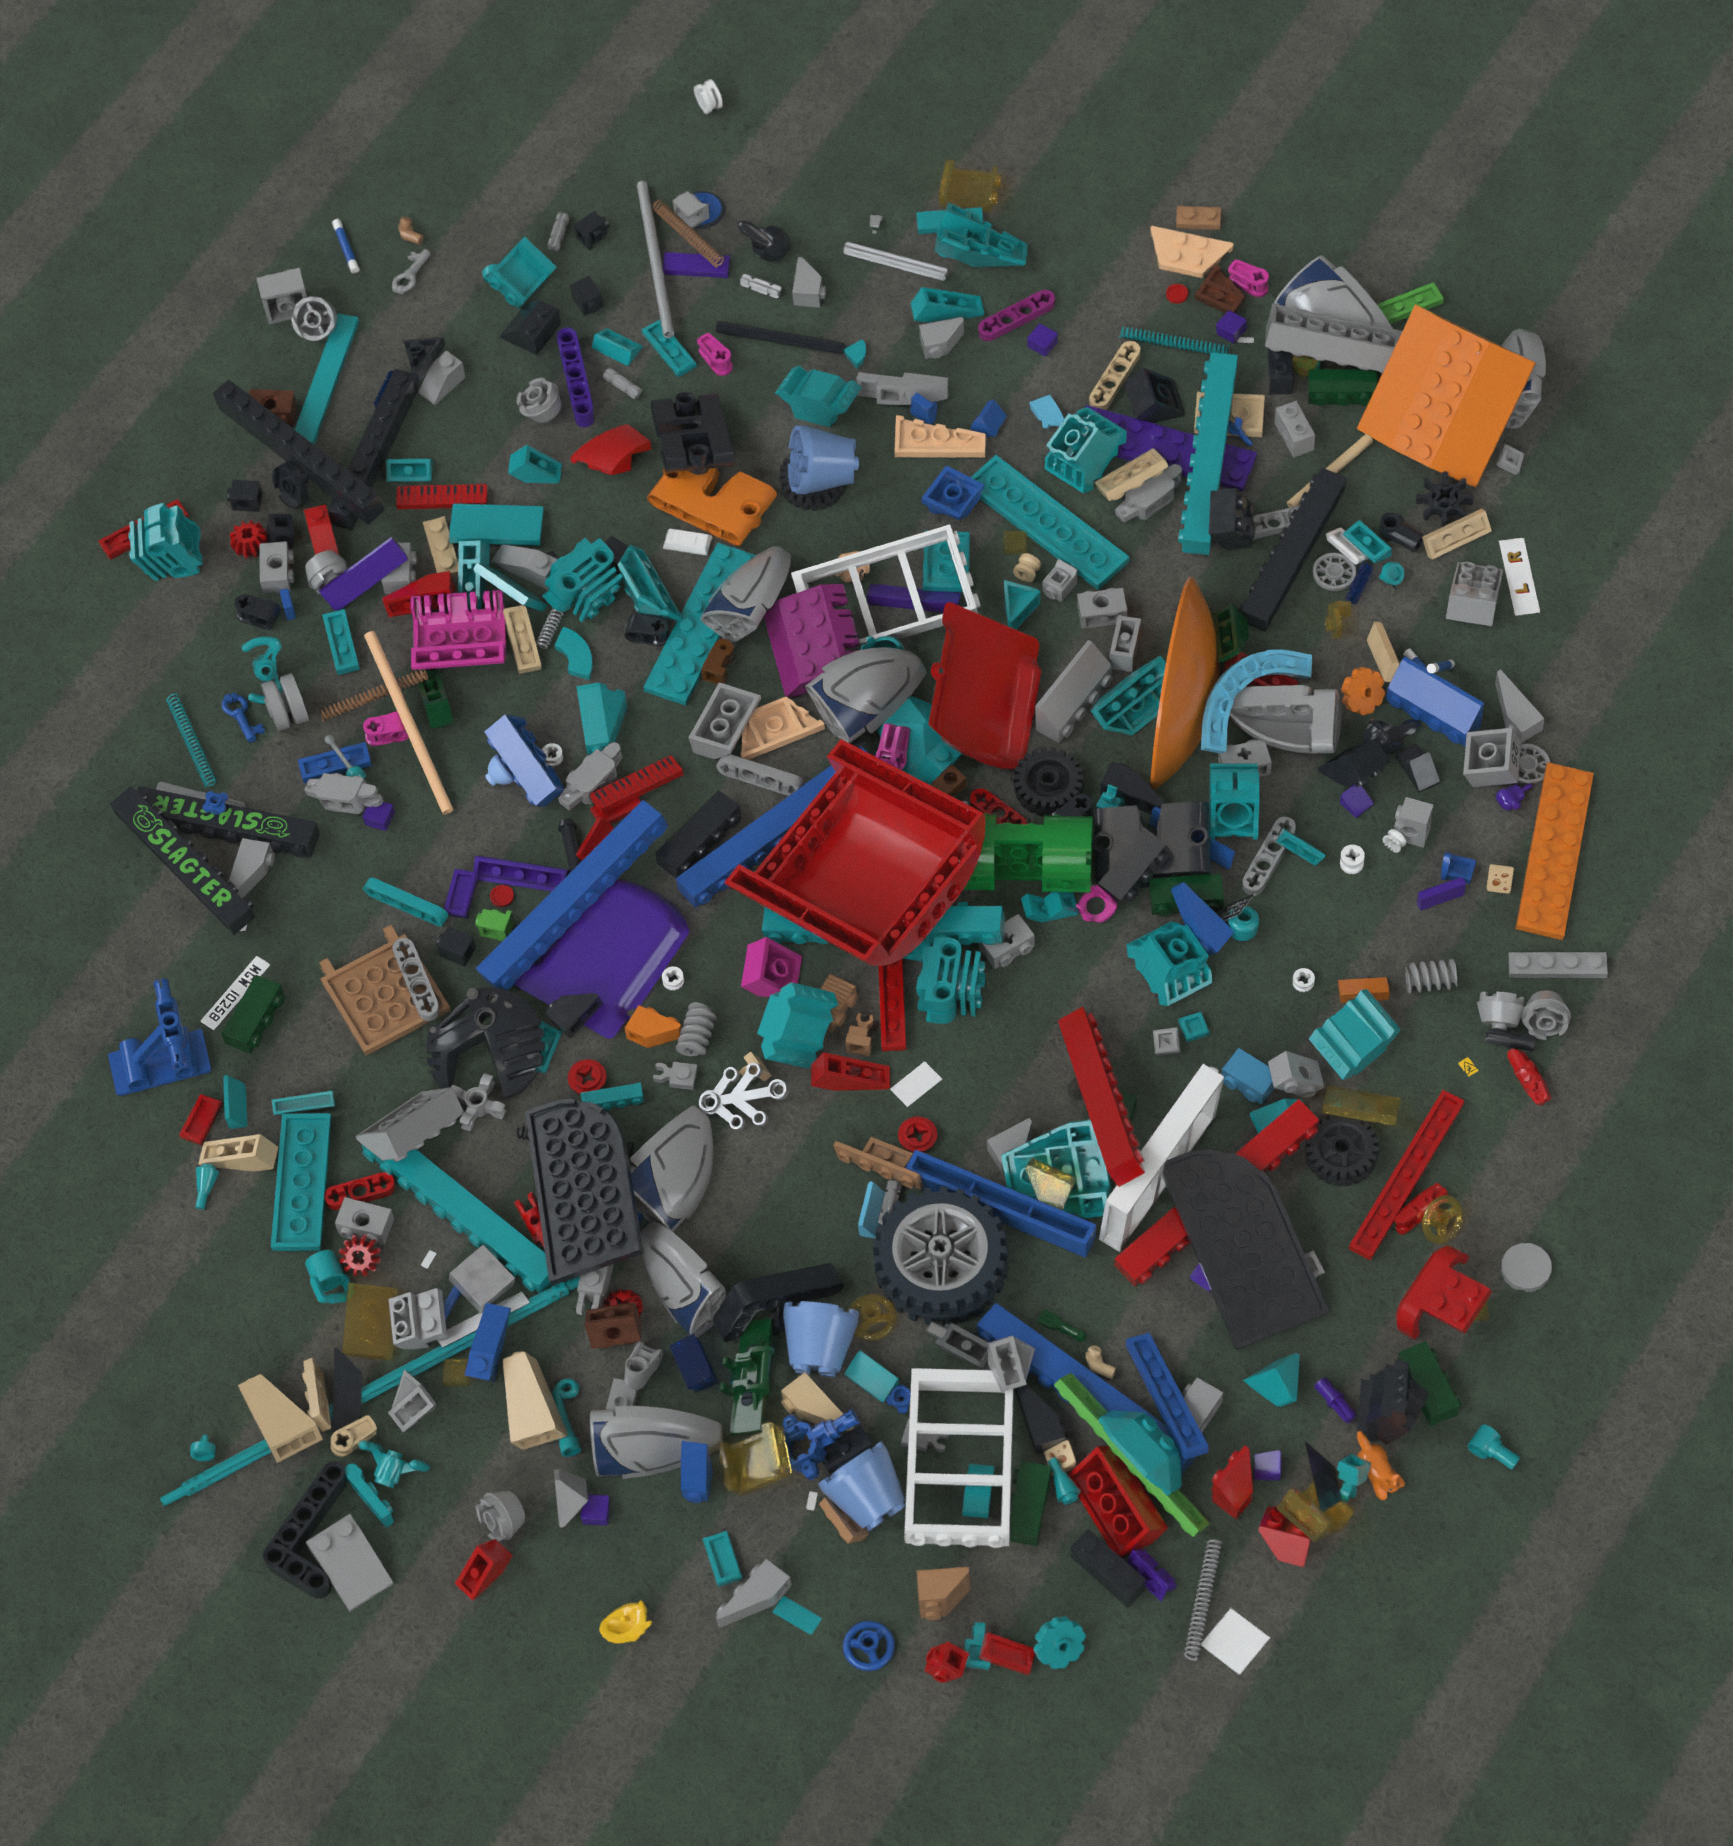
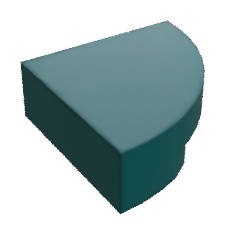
(856, 353)

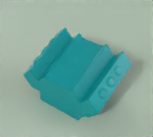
(817, 395)
(1083, 448)
(1171, 962)
(796, 1024)
(1355, 1035)

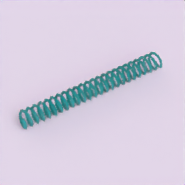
(1174, 342)
(187, 739)

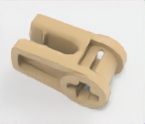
(359, 1430)

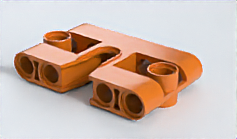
(721, 515)

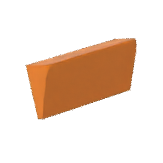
(1351, 987)

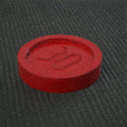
(1177, 293)
(502, 896)

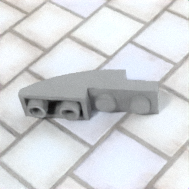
(899, 390)

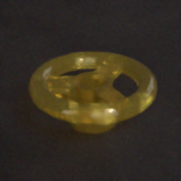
(1440, 1218)
(869, 1306)

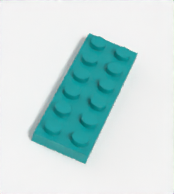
(301, 1182)

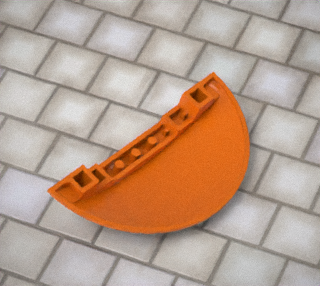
(1187, 682)

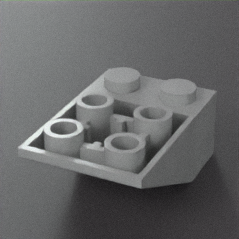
(1474, 593)

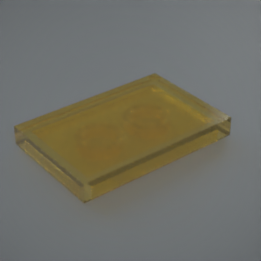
(1361, 1105)
(368, 1322)

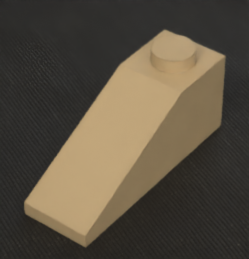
(240, 1153)
(809, 1401)

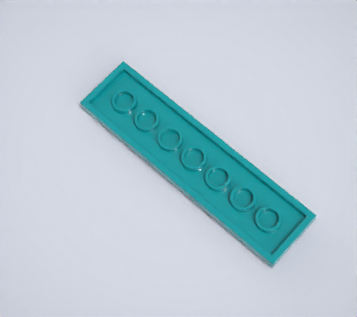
(1049, 523)
(691, 640)

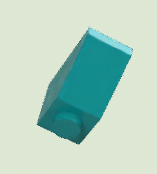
(534, 466)

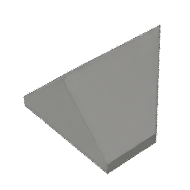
(1010, 1362)
(410, 1403)
(570, 1495)

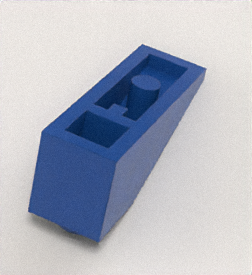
(1201, 919)
(488, 1343)
(695, 1471)

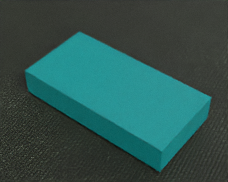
(722, 1558)

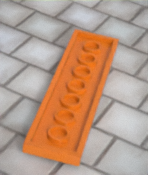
(1554, 851)

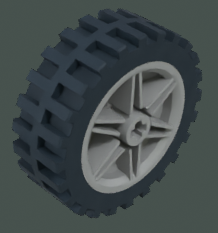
(940, 1296)

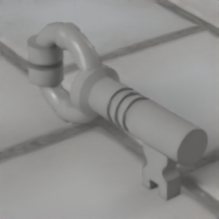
(410, 274)

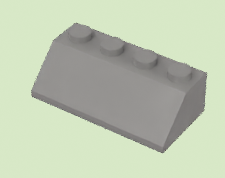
(1073, 693)
(412, 1124)

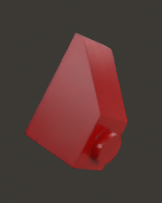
(483, 1568)

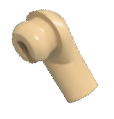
(1096, 1363)

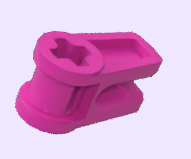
(1248, 276)
(715, 354)
(894, 745)

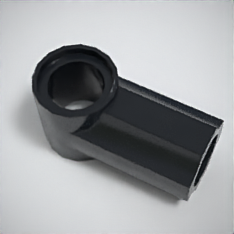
(1400, 532)

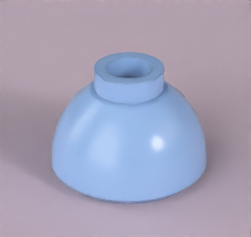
(498, 772)

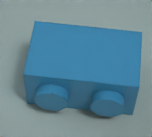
(1248, 1076)

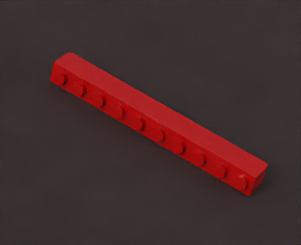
(1102, 1096)
(1263, 1151)

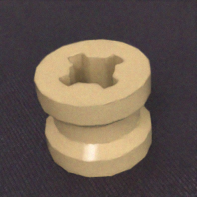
(1027, 567)

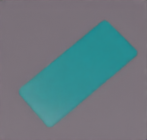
(797, 1615)

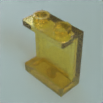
(969, 187)
(755, 1460)
(1305, 1513)

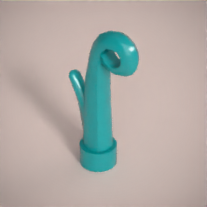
(568, 1445)

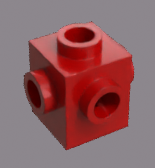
(946, 1662)

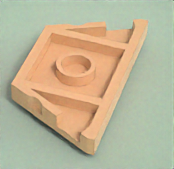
(1187, 252)
(777, 726)

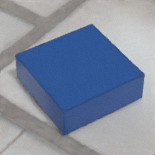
(287, 604)

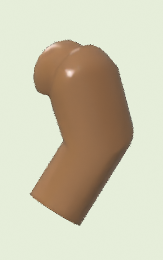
(407, 233)

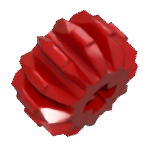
(247, 538)
(353, 1248)

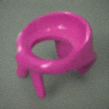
(1110, 905)

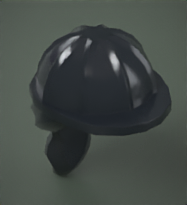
(768, 242)
(1389, 736)

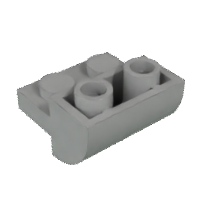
(417, 1319)

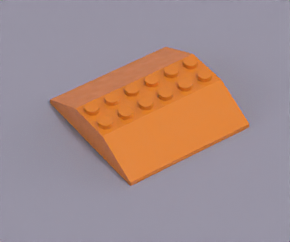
(1445, 396)

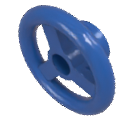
(868, 1636)

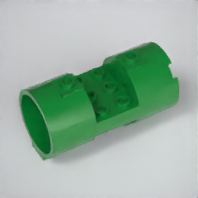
(1049, 853)

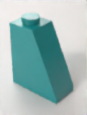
(600, 714)

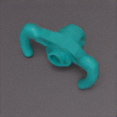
(264, 661)
(390, 1464)

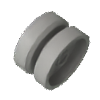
(284, 702)

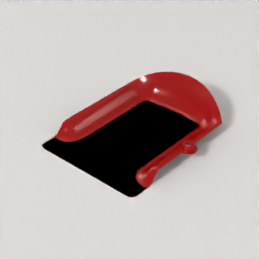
(986, 688)

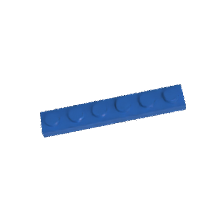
(1166, 1396)

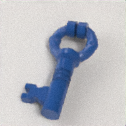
(239, 714)

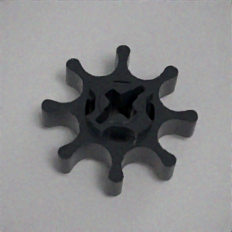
(1444, 499)

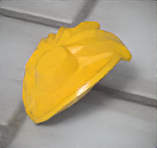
(625, 1623)

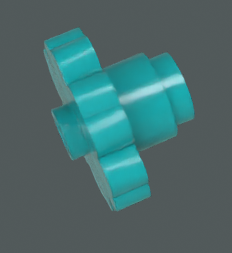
(1059, 1642)

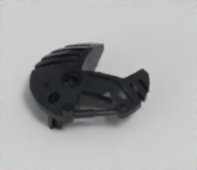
(510, 1038)

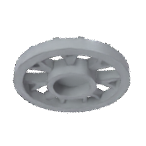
(1334, 572)
(1529, 763)

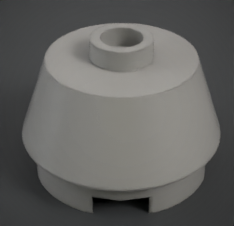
(540, 401)
(324, 568)
(1500, 1010)
(1546, 1015)
(501, 1513)

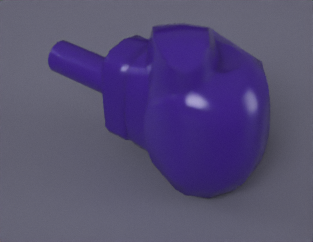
(1511, 797)

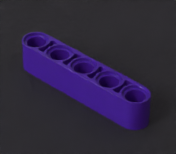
(574, 367)

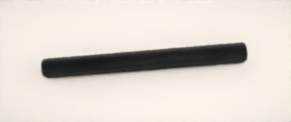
(780, 337)

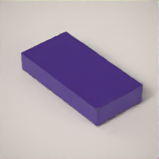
(461, 893)
(1441, 893)

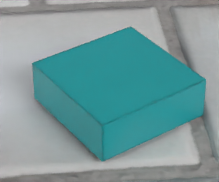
(1193, 1027)

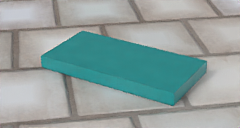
(496, 524)

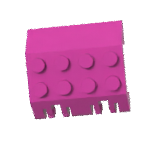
(460, 633)

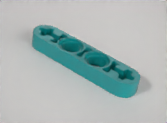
(405, 902)

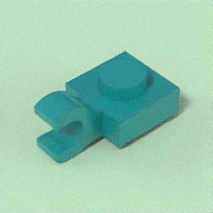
(973, 1647)

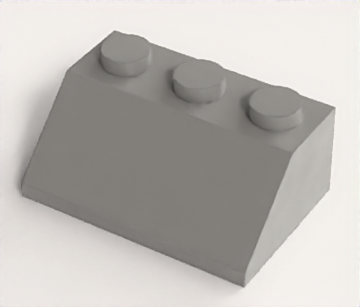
(722, 721)

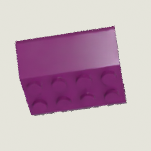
(809, 634)

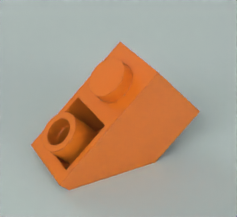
(650, 1028)

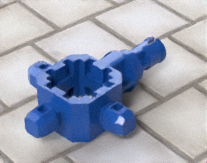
(820, 1437)

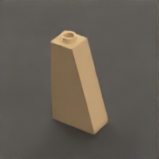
(530, 1405)
(278, 1418)

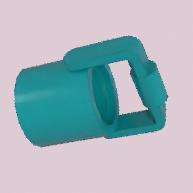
(326, 1275)

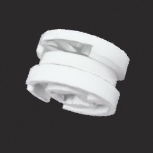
(708, 96)

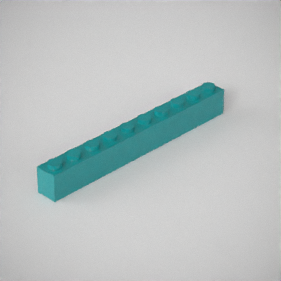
(1210, 451)
(961, 923)
(468, 1216)

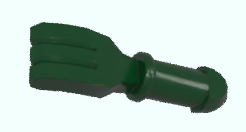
(1054, 1322)

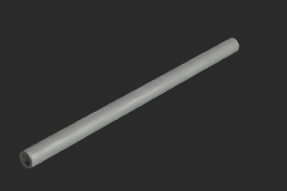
(655, 259)

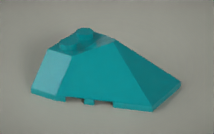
(977, 243)
(926, 751)
(1070, 1150)

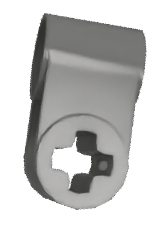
(641, 1365)

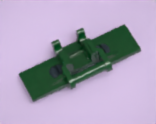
(750, 1377)

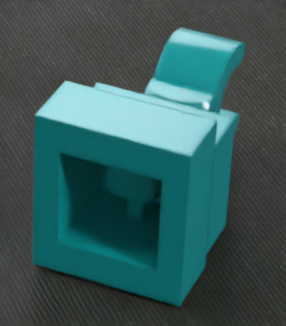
(1109, 798)
(1353, 1472)

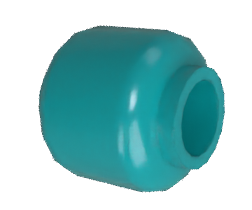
(1245, 924)

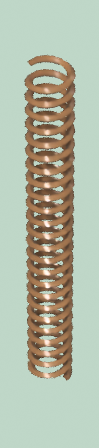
(679, 224)
(384, 692)

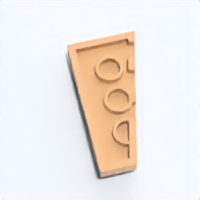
(927, 440)

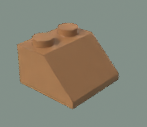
(941, 1591)

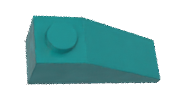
(939, 305)
(469, 581)

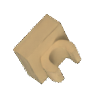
(752, 1058)

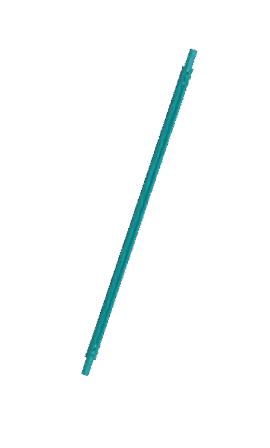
(369, 1392)

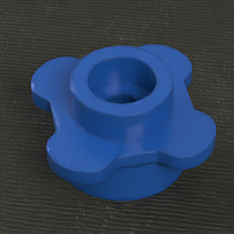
(215, 808)
(898, 1392)

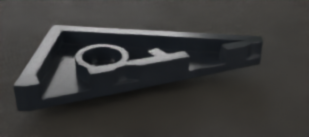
(422, 354)

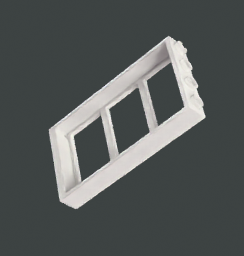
(886, 551)
(1173, 1137)
(957, 1534)

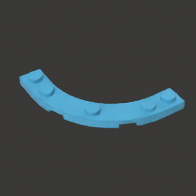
(1235, 679)

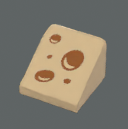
(1500, 878)
(1064, 1455)

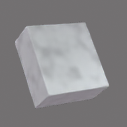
(481, 1278)

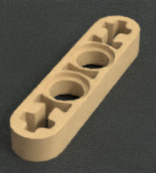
(1111, 375)

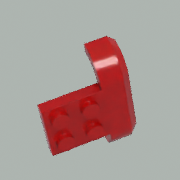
(1442, 1294)

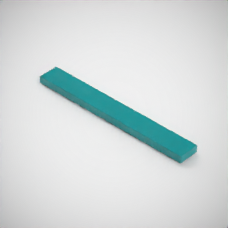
(326, 377)

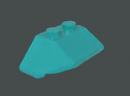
(645, 585)
(1133, 700)
(1145, 1447)

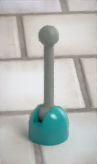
(352, 770)

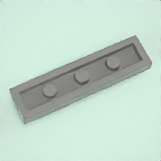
(1557, 965)

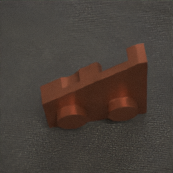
(1219, 292)

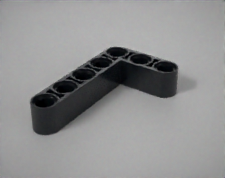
(772, 1292)
(304, 1529)

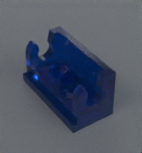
(693, 1363)

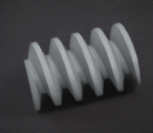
(1432, 975)
(696, 1029)

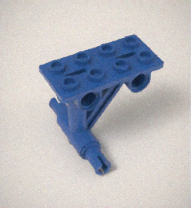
(165, 1055)

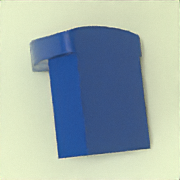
(923, 409)
(989, 419)
(1456, 867)

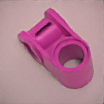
(387, 729)

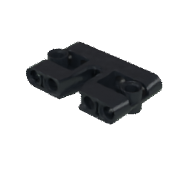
(692, 433)
(1176, 828)

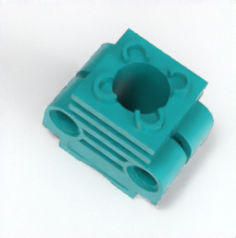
(165, 543)
(583, 580)
(1234, 800)
(948, 981)

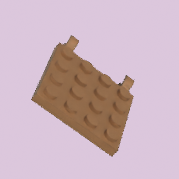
(375, 996)

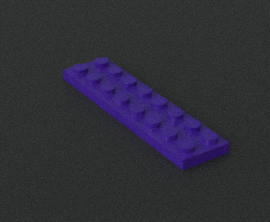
(1177, 448)

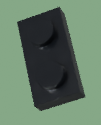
(846, 1448)

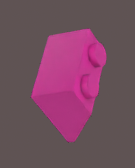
(769, 967)

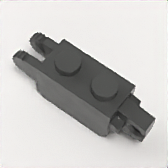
(961, 1345)

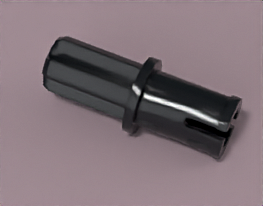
(1510, 1039)

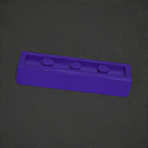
(364, 574)
(900, 597)
(519, 873)

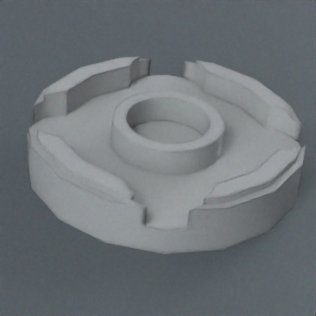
(1526, 1267)

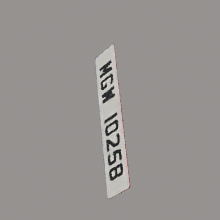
(234, 993)

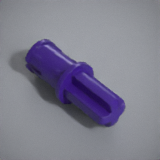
(1335, 1400)

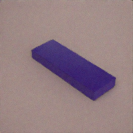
(694, 265)

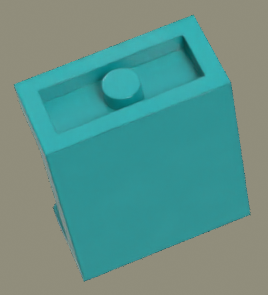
(520, 272)

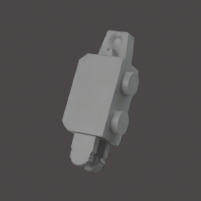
(1151, 496)
(593, 774)
(343, 793)
(593, 1288)

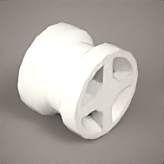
(1347, 862)

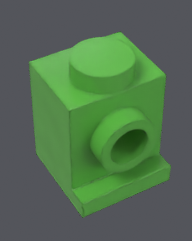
(494, 924)

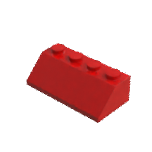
(1117, 1502)

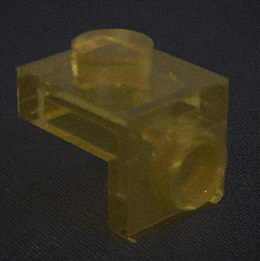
(1334, 614)

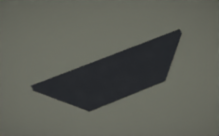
(346, 1392)
(1324, 1479)

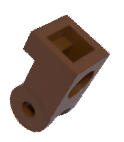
(716, 662)
(950, 781)

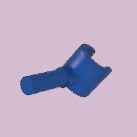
(1236, 429)

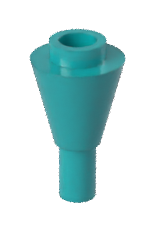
(205, 1179)
(1065, 1488)

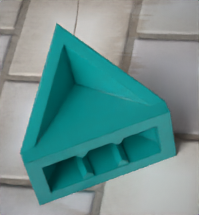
(1019, 602)
(1277, 1381)

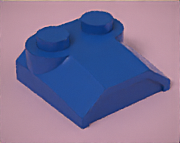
(953, 494)

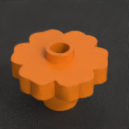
(1363, 691)

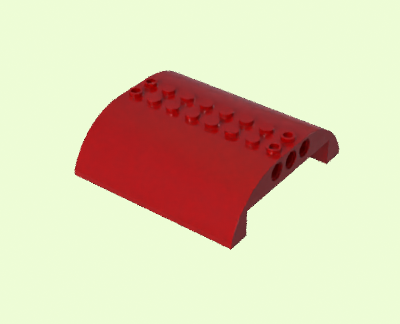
(869, 859)

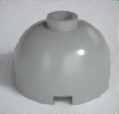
(314, 318)

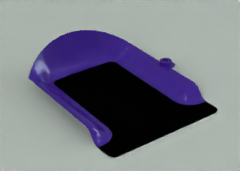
(611, 951)

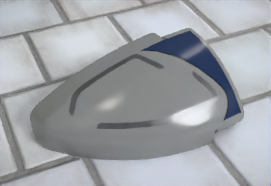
(865, 689)
(646, 1439)

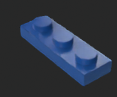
(330, 763)

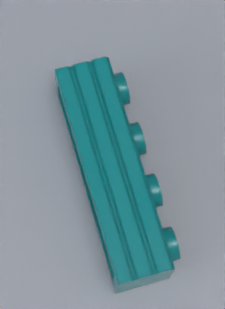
(615, 1096)
(303, 1102)

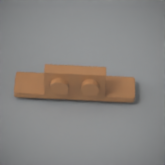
(883, 1159)

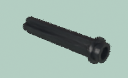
(567, 829)

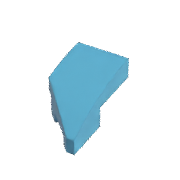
(1047, 411)

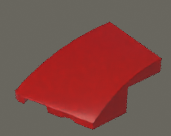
(612, 450)

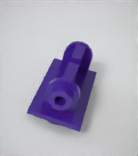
(1156, 1581)

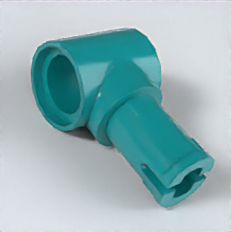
(1487, 1444)

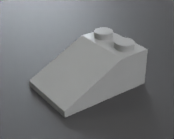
(349, 1562)

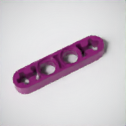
(1014, 312)

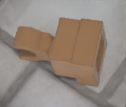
(857, 1038)

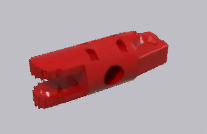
(1529, 1076)
(1413, 1212)
(531, 1217)

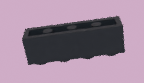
(698, 834)

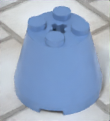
(820, 460)
(818, 1336)
(866, 1487)

